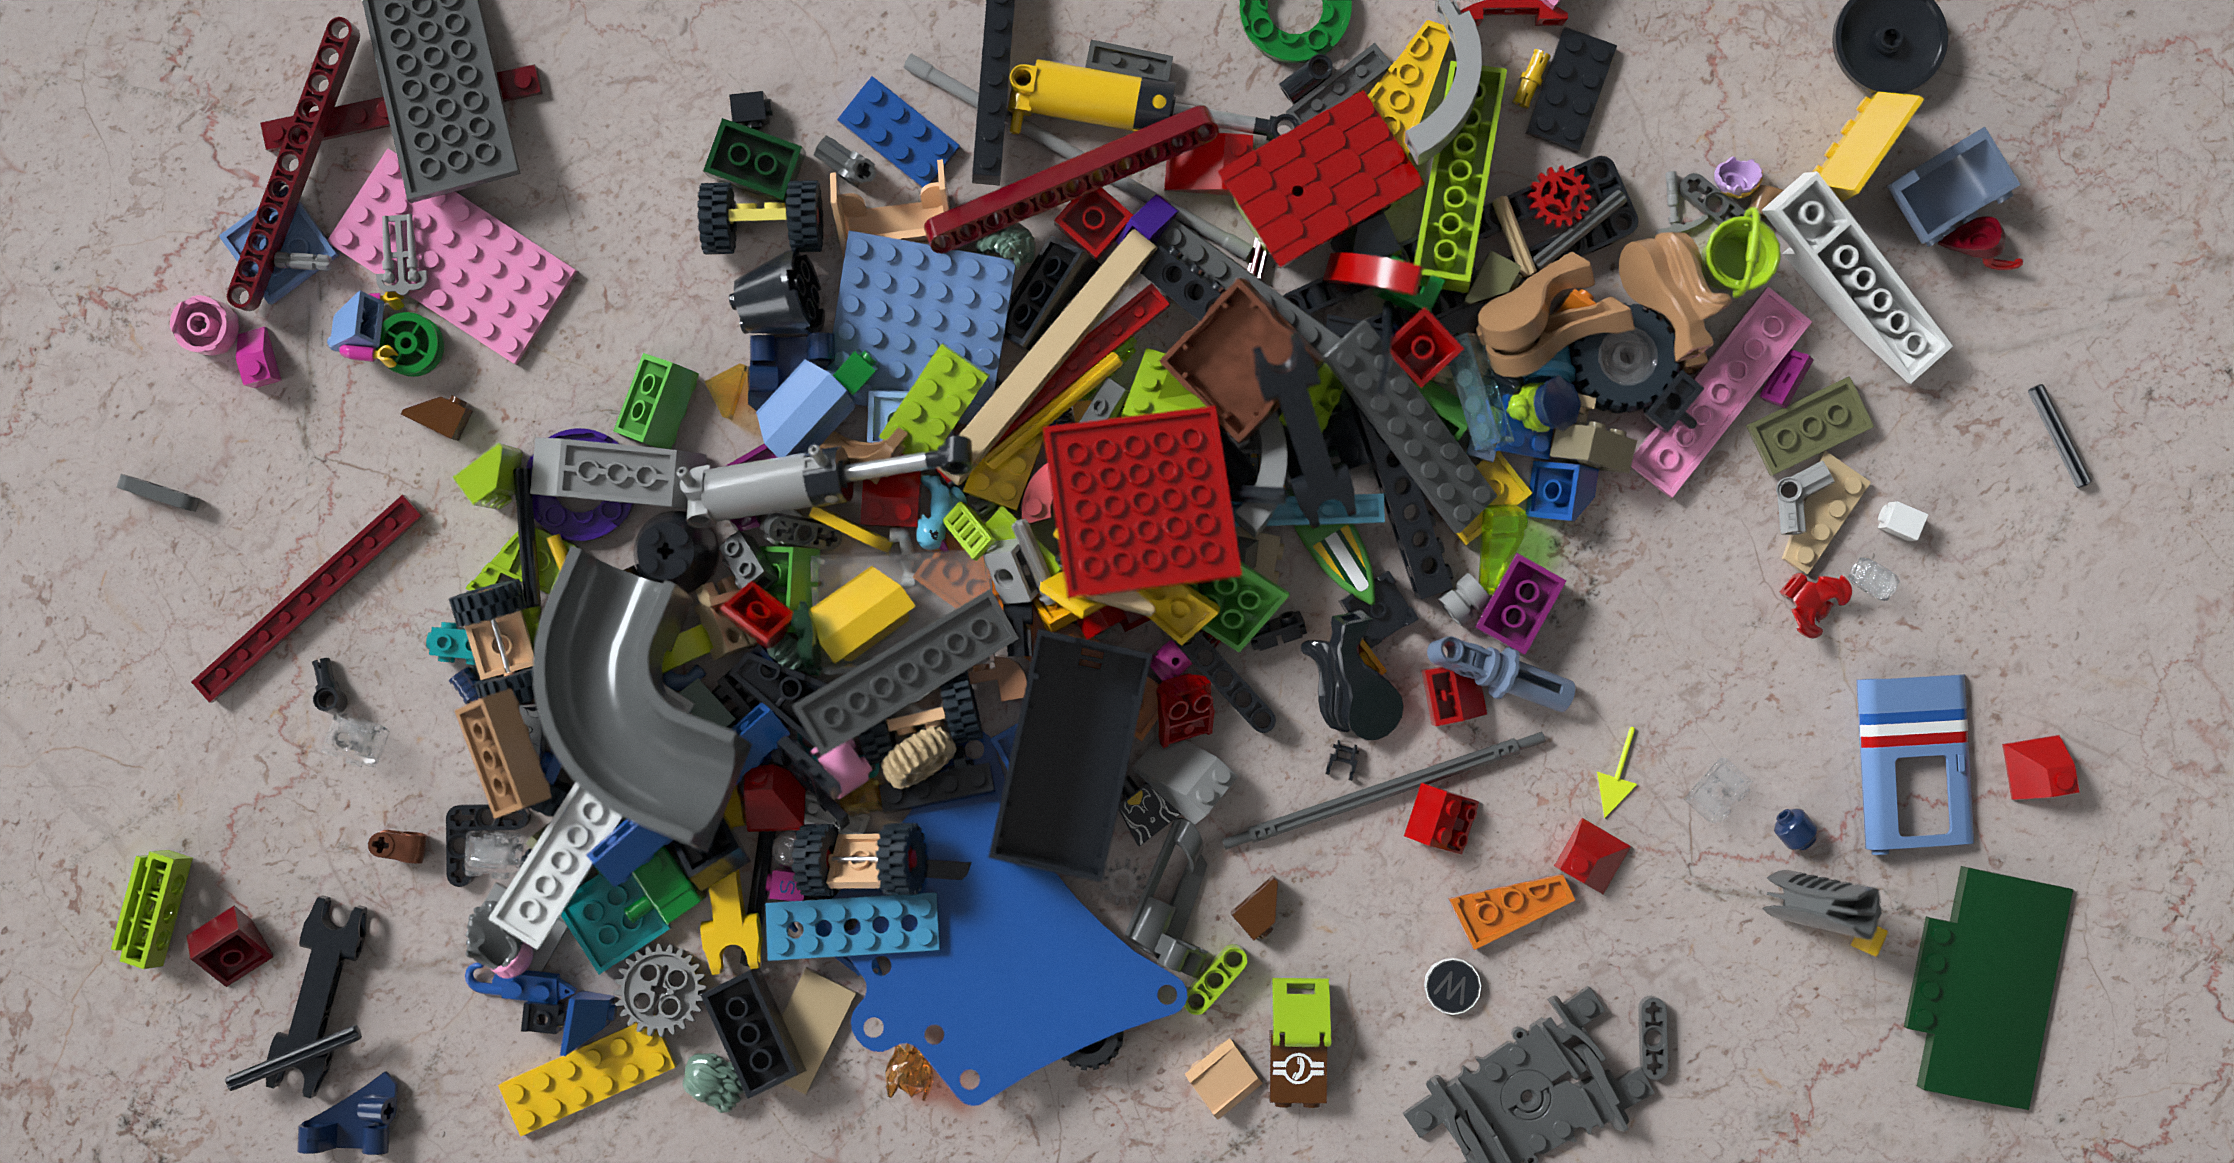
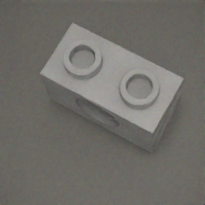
(1010, 572)

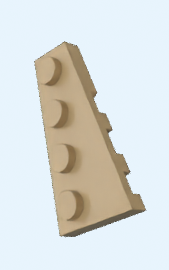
(1825, 514)

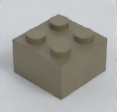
(1594, 447)

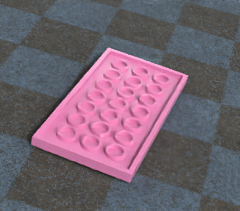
(477, 266)

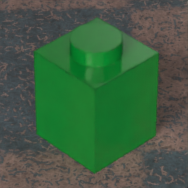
(856, 371)

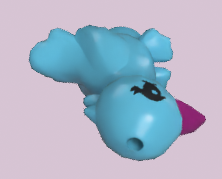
(932, 531)

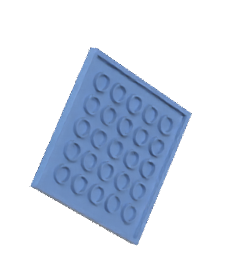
(908, 300)

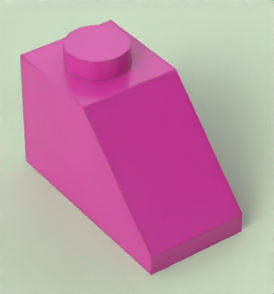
(256, 359)

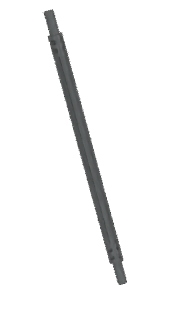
(1384, 790)

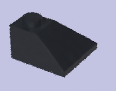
(1368, 237)

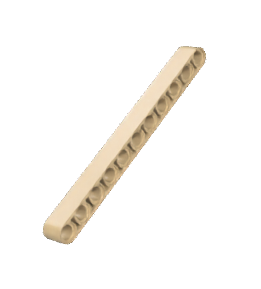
(1055, 346)

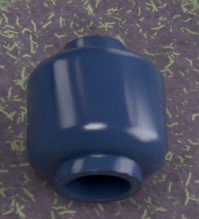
(1795, 829)

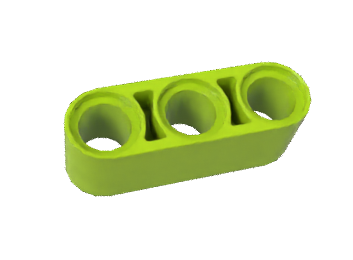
(1220, 966)

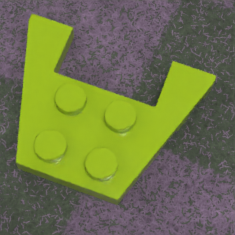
(509, 563)

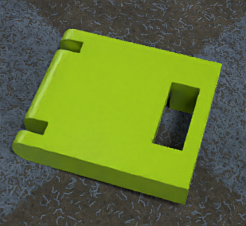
(1301, 1015)

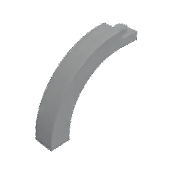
(1449, 118)
(1273, 453)

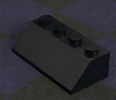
(1047, 290)

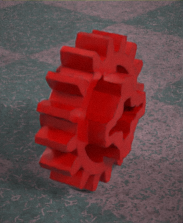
(1555, 186)

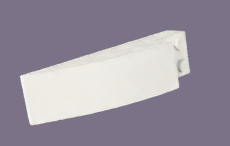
(1854, 277)

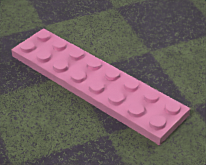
(1729, 384)

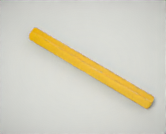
(1053, 410)

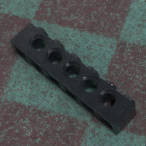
(1159, 270)

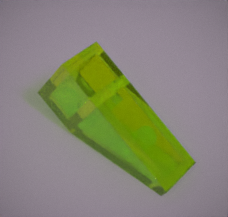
(1500, 539)

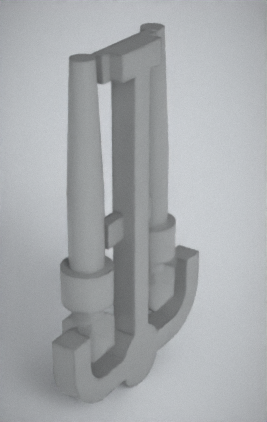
(402, 286)

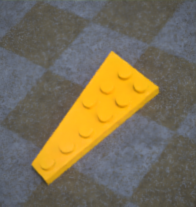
(1409, 81)

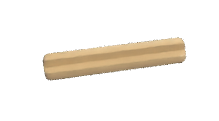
(1514, 236)

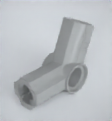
(1792, 509)

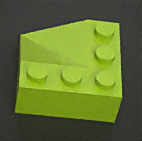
(1157, 389)

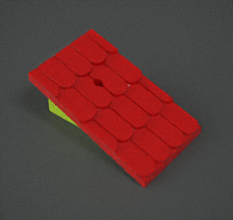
(1341, 164)

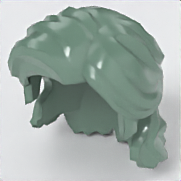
(1010, 242)
(712, 1081)

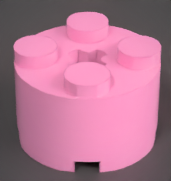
(219, 333)
(844, 766)

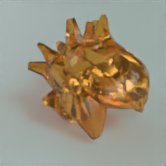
(909, 1072)

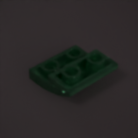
(808, 644)

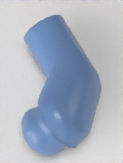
(679, 682)

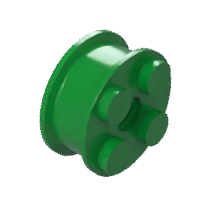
(426, 345)

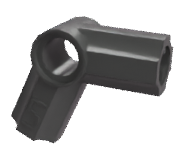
(849, 165)

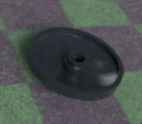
(1890, 43)

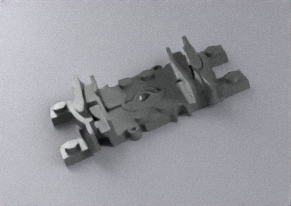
(1531, 1065)

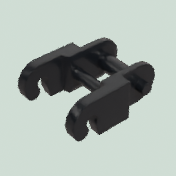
(1334, 757)

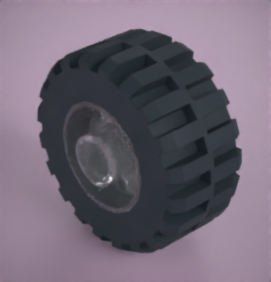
(1644, 376)

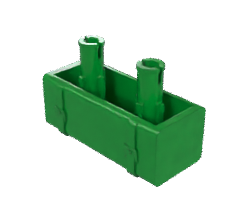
(665, 887)

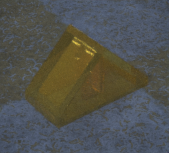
(727, 388)

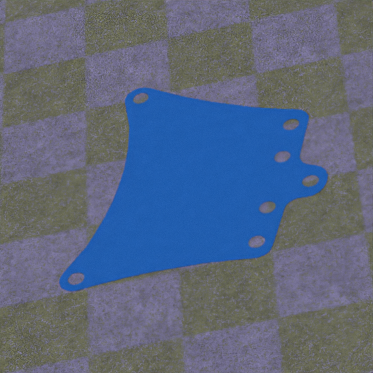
(1017, 964)

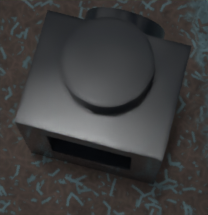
(531, 1017)

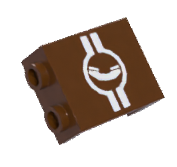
(1297, 1074)

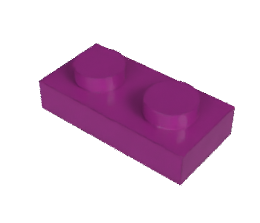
(1786, 378)

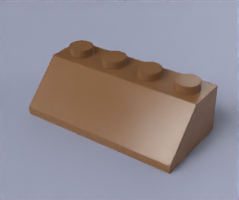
(503, 753)

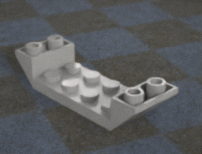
(611, 472)

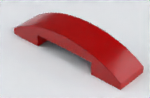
(1543, 14)
(1373, 272)

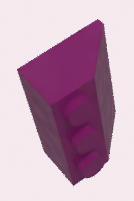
(1520, 604)

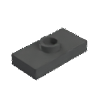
(1106, 402)

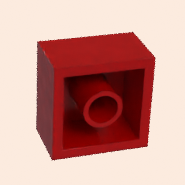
(1093, 221)

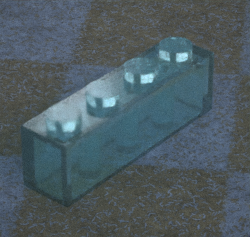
(1480, 395)

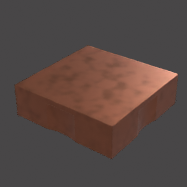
(1218, 357)

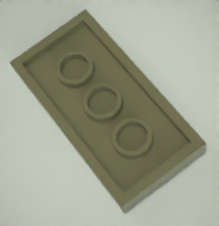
(1809, 426)

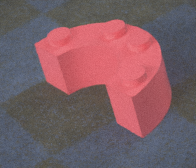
(1038, 497)

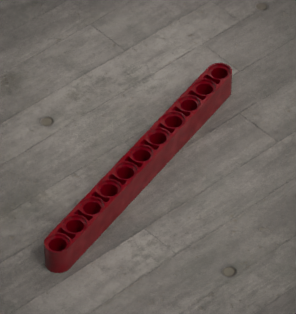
(289, 151)
(1070, 179)

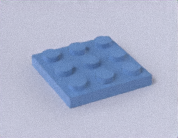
(302, 237)

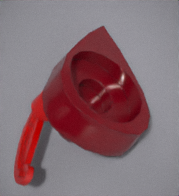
(1981, 239)

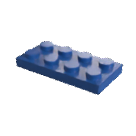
(898, 132)

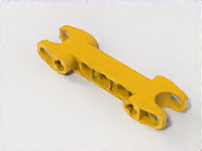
(729, 920)

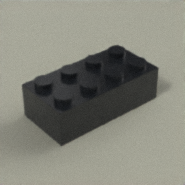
(753, 1032)

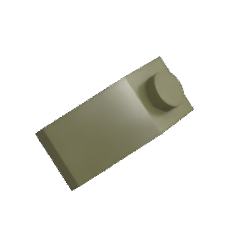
(1493, 279)

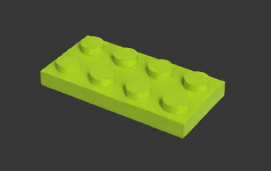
(936, 401)

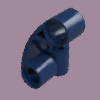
(777, 357)
(355, 1122)

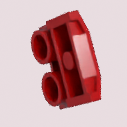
(1184, 708)

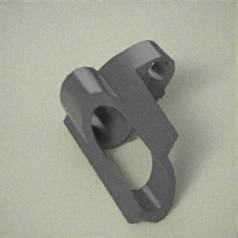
(1160, 926)

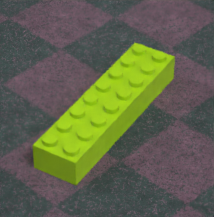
(1459, 188)

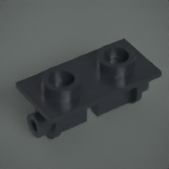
(1288, 625)

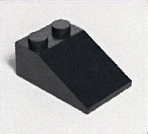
(723, 857)

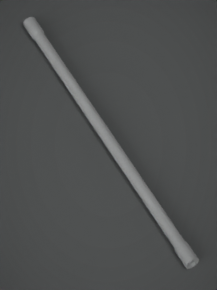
(1227, 241)

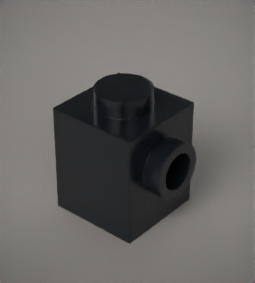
(751, 109)

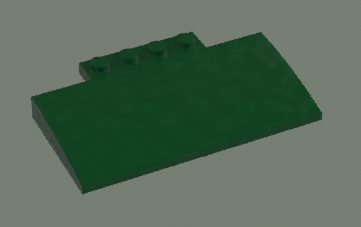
(1988, 987)

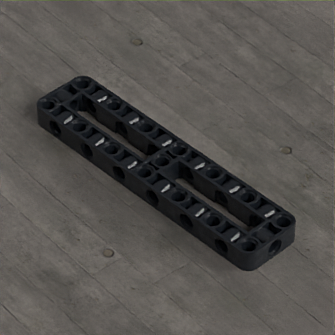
(1322, 294)

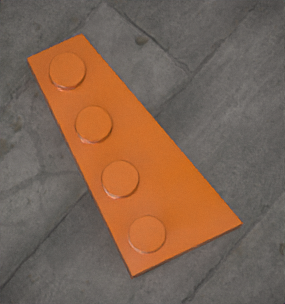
(1503, 909)

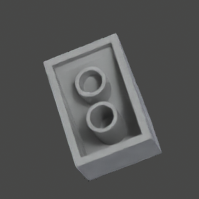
(1185, 777)

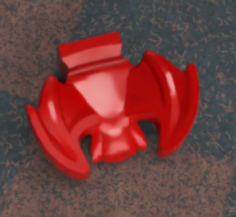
(1812, 600)

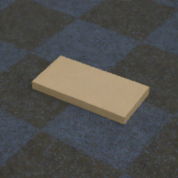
(814, 1020)

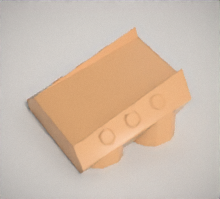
(1223, 1078)

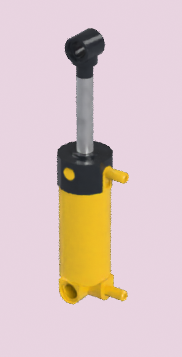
(1112, 100)

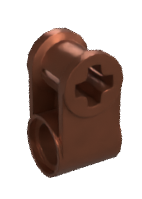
(403, 846)

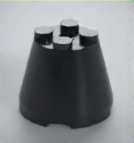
(779, 297)
(693, 557)

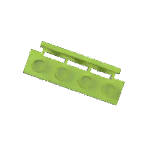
(160, 921)

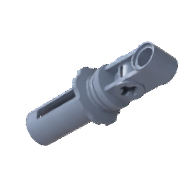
(1503, 672)

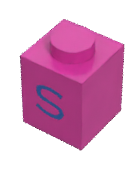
(782, 886)

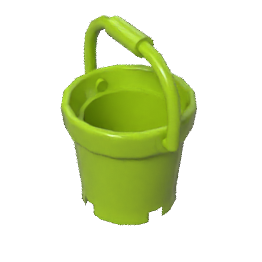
(1741, 254)

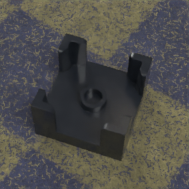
(1387, 613)

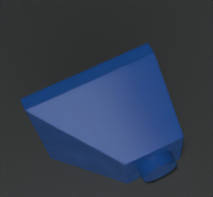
(1560, 490)
(585, 1017)

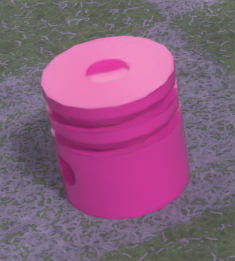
(1165, 666)

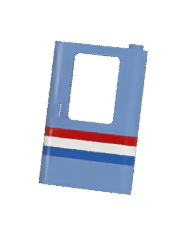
(1913, 721)

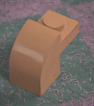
(1007, 671)

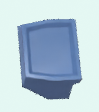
(803, 411)

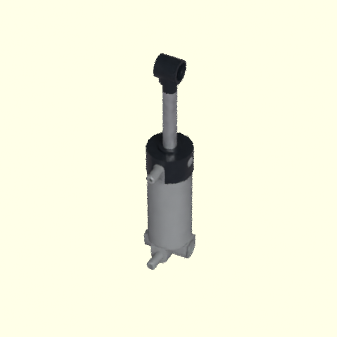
(801, 480)

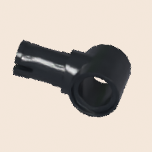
(327, 687)

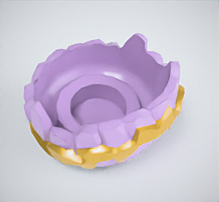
(1738, 178)

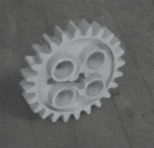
(635, 985)

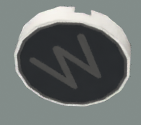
(1452, 985)

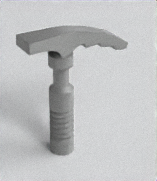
(1673, 202)

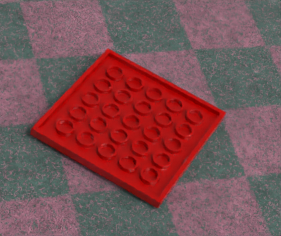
(1141, 502)

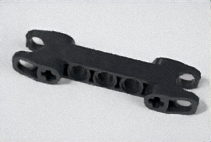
(1289, 385)
(329, 949)

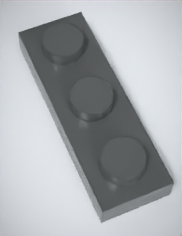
(1128, 61)

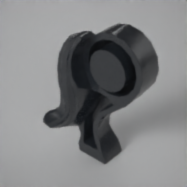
(1348, 689)

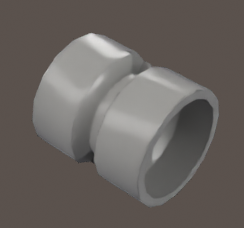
(1464, 599)

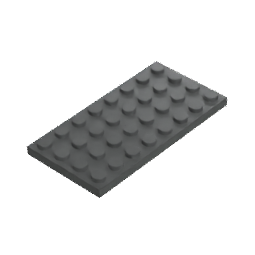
(441, 94)

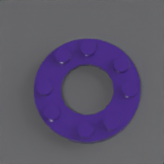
(579, 525)

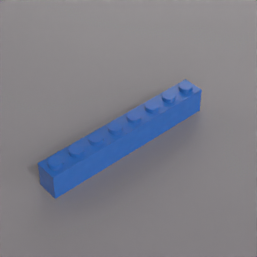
(636, 845)

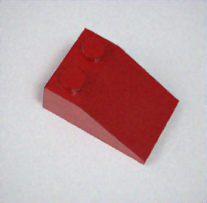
(1197, 169)
(892, 500)

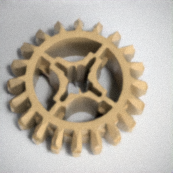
(918, 757)

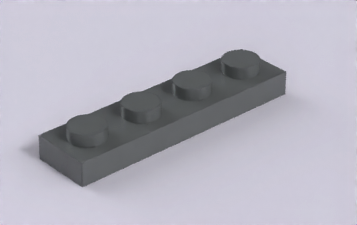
(1342, 84)

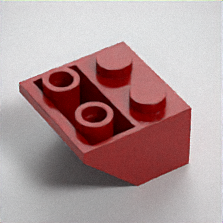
(1452, 696)
(1441, 819)

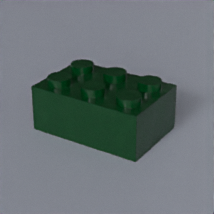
(754, 160)

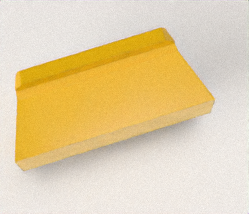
(860, 614)

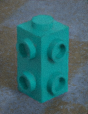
(449, 643)

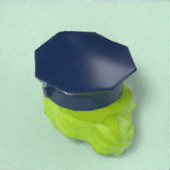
(1546, 405)

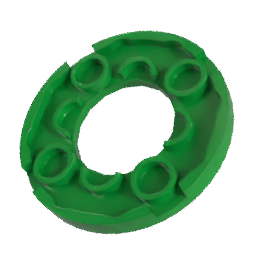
(1294, 47)

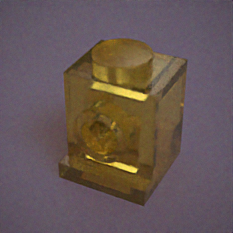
(871, 791)

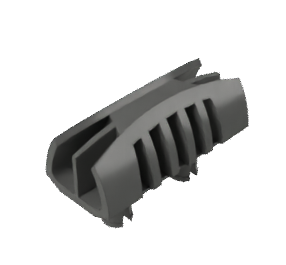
(1826, 903)

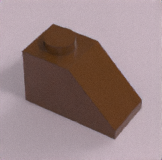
(441, 415)
(1258, 910)

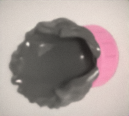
(494, 945)

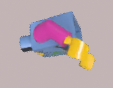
(358, 327)

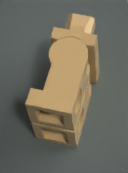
(724, 635)

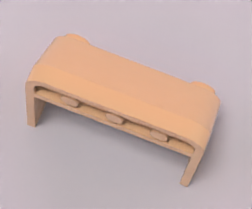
(894, 221)

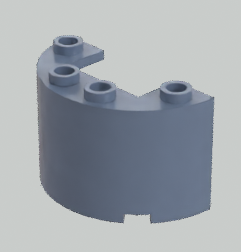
(1953, 186)

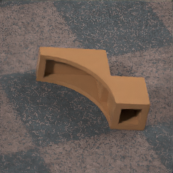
(864, 452)

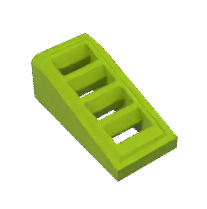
(967, 529)

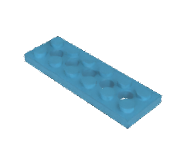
(838, 912)

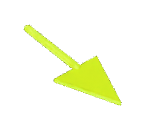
(1612, 788)

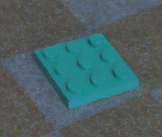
(602, 926)

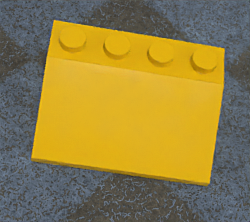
(1866, 141)

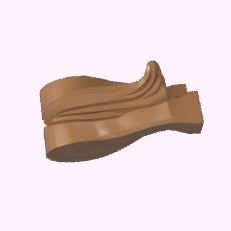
(1669, 280)
(1523, 334)

